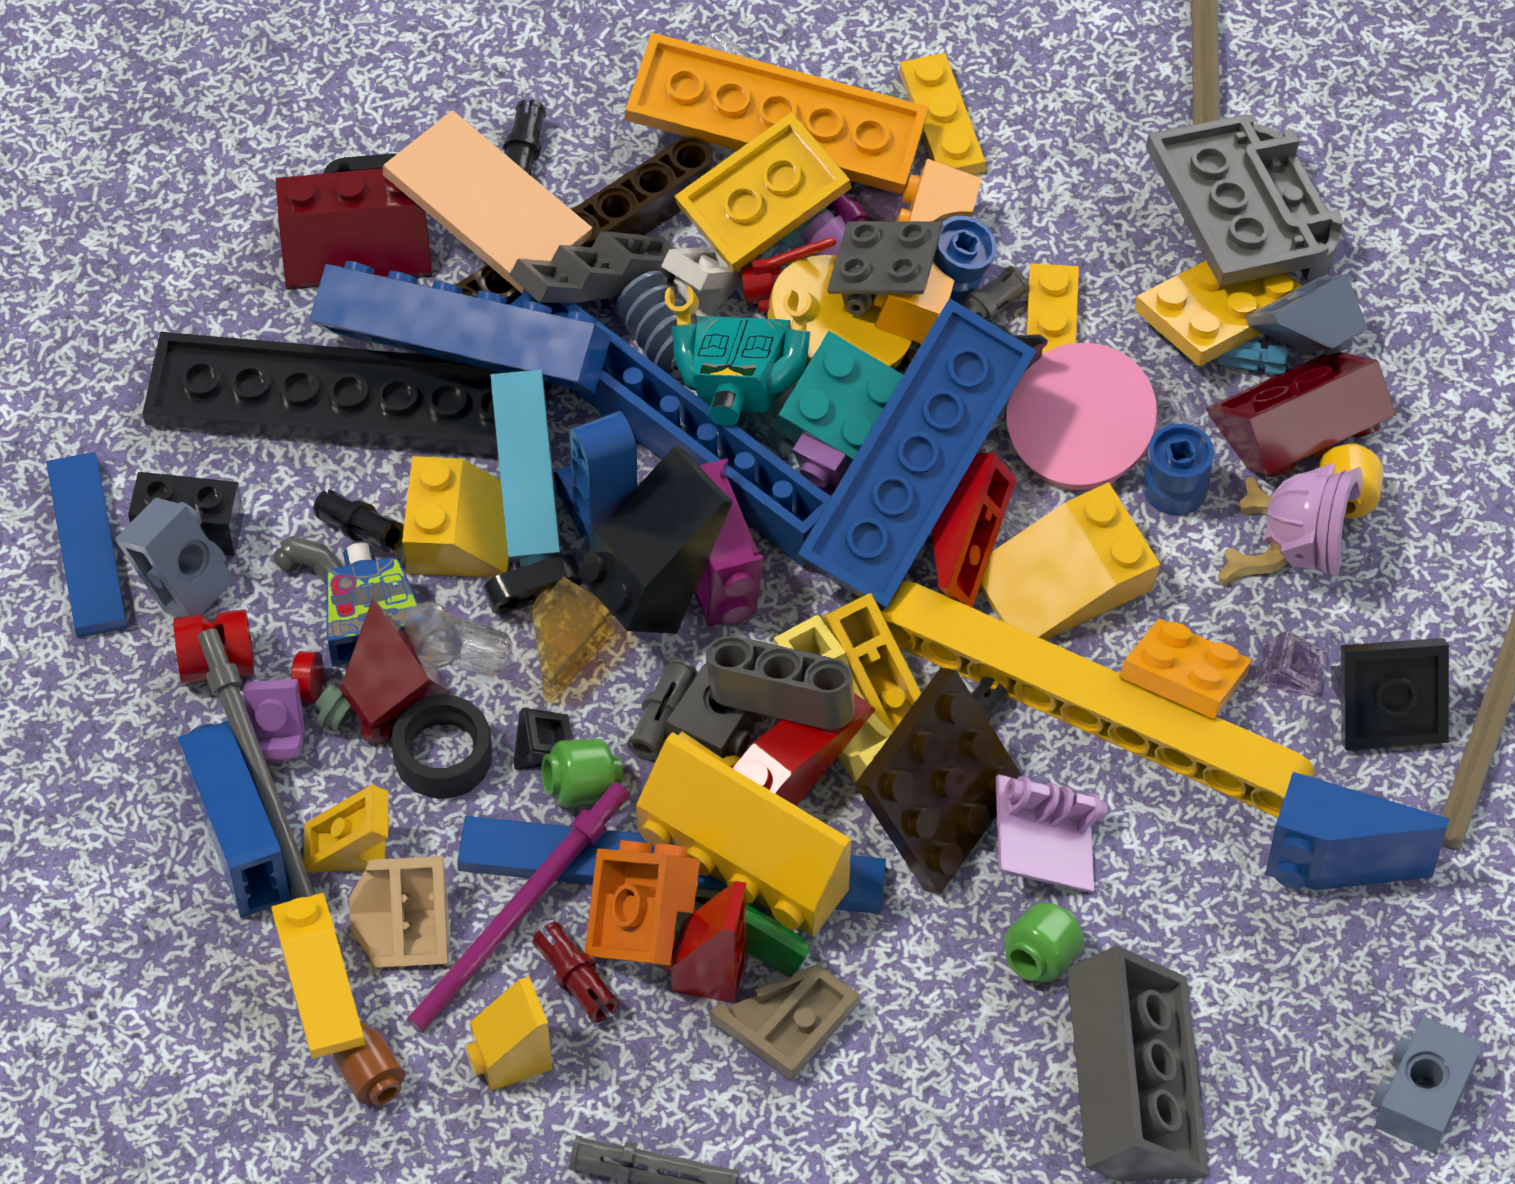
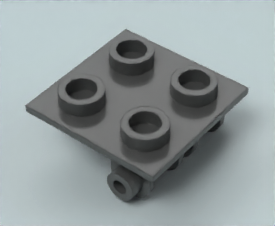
(883, 260)

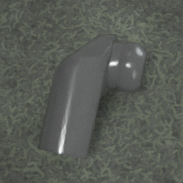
(310, 553)

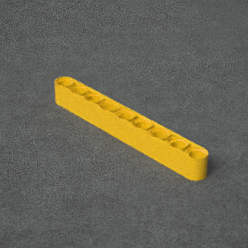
(1093, 698)

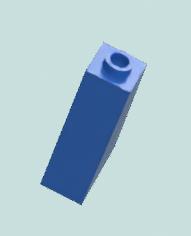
(235, 818)

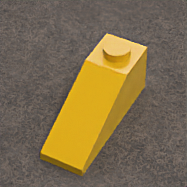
(874, 659)
(317, 975)

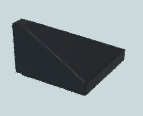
(537, 735)

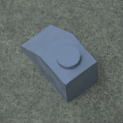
(1313, 316)

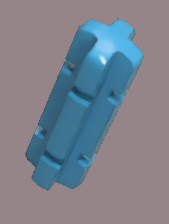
(1251, 356)

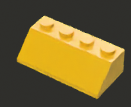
(745, 835)

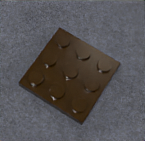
(937, 780)

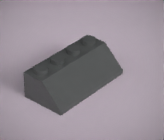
(1136, 1069)

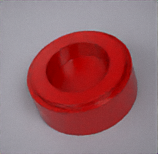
(309, 671)

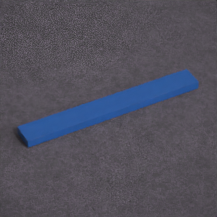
(522, 847)

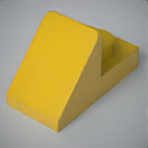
(348, 833)

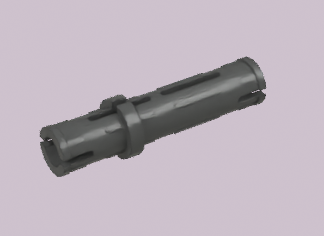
(588, 1156)

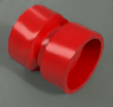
(234, 634)

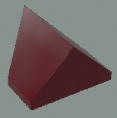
(385, 671)

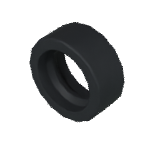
(442, 781)

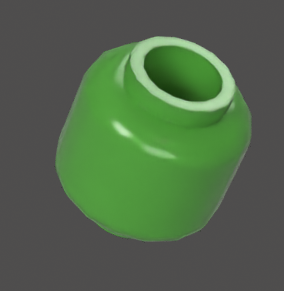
(580, 772)
(1043, 942)

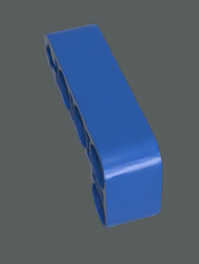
(599, 473)

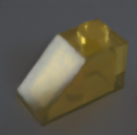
(567, 634)

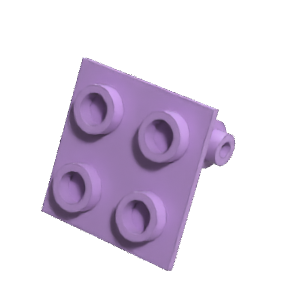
(1046, 832)

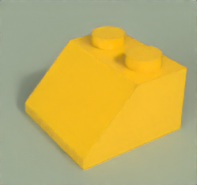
(454, 520)

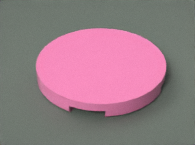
(1082, 416)

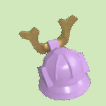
(1301, 523)

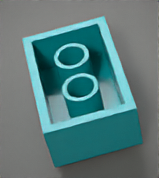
(837, 397)

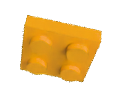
(1186, 668)

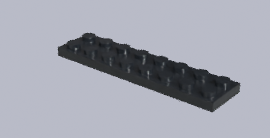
(321, 393)

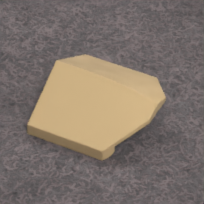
(402, 912)

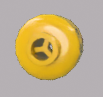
(1353, 456)

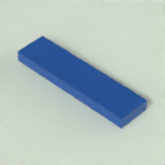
(86, 545)

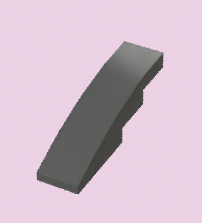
(593, 271)

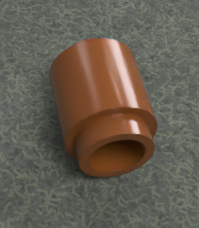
(371, 1069)

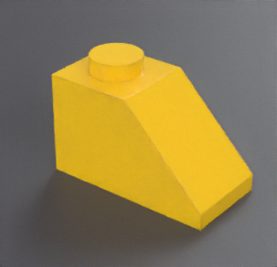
(510, 1038)

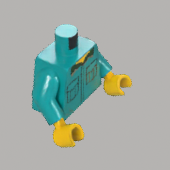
(740, 360)

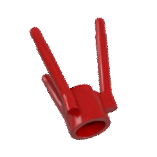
(762, 274)

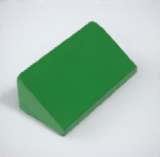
(774, 943)

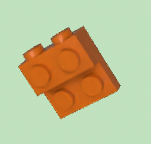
(639, 900)

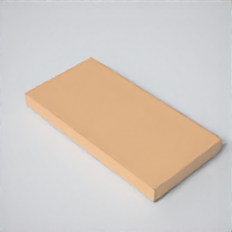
(484, 197)

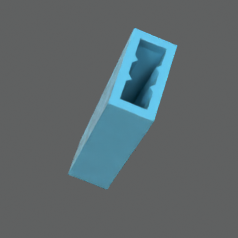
(525, 466)

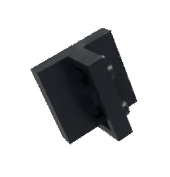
(1393, 693)

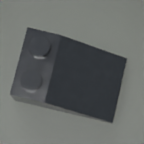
(657, 546)

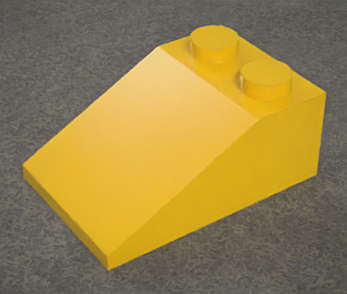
(1070, 566)

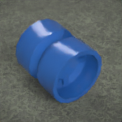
(964, 253)
(1178, 469)

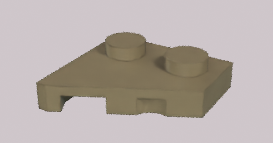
(789, 1018)

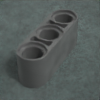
(780, 682)

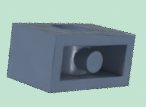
(175, 558)
(1421, 1113)

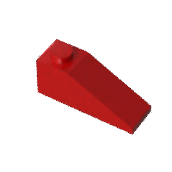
(970, 527)
(796, 755)
(712, 947)

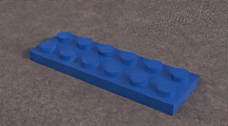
(916, 454)

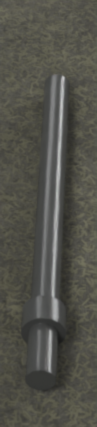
(225, 683)

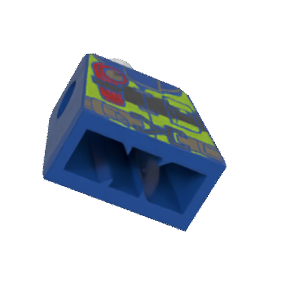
(350, 594)

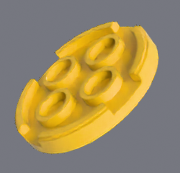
(813, 276)

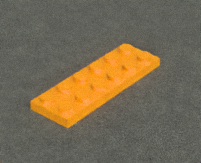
(738, 98)

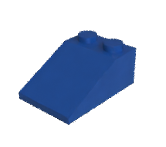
(1350, 838)

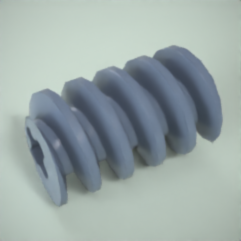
(650, 319)

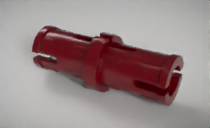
(575, 972)

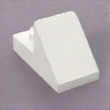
(705, 274)

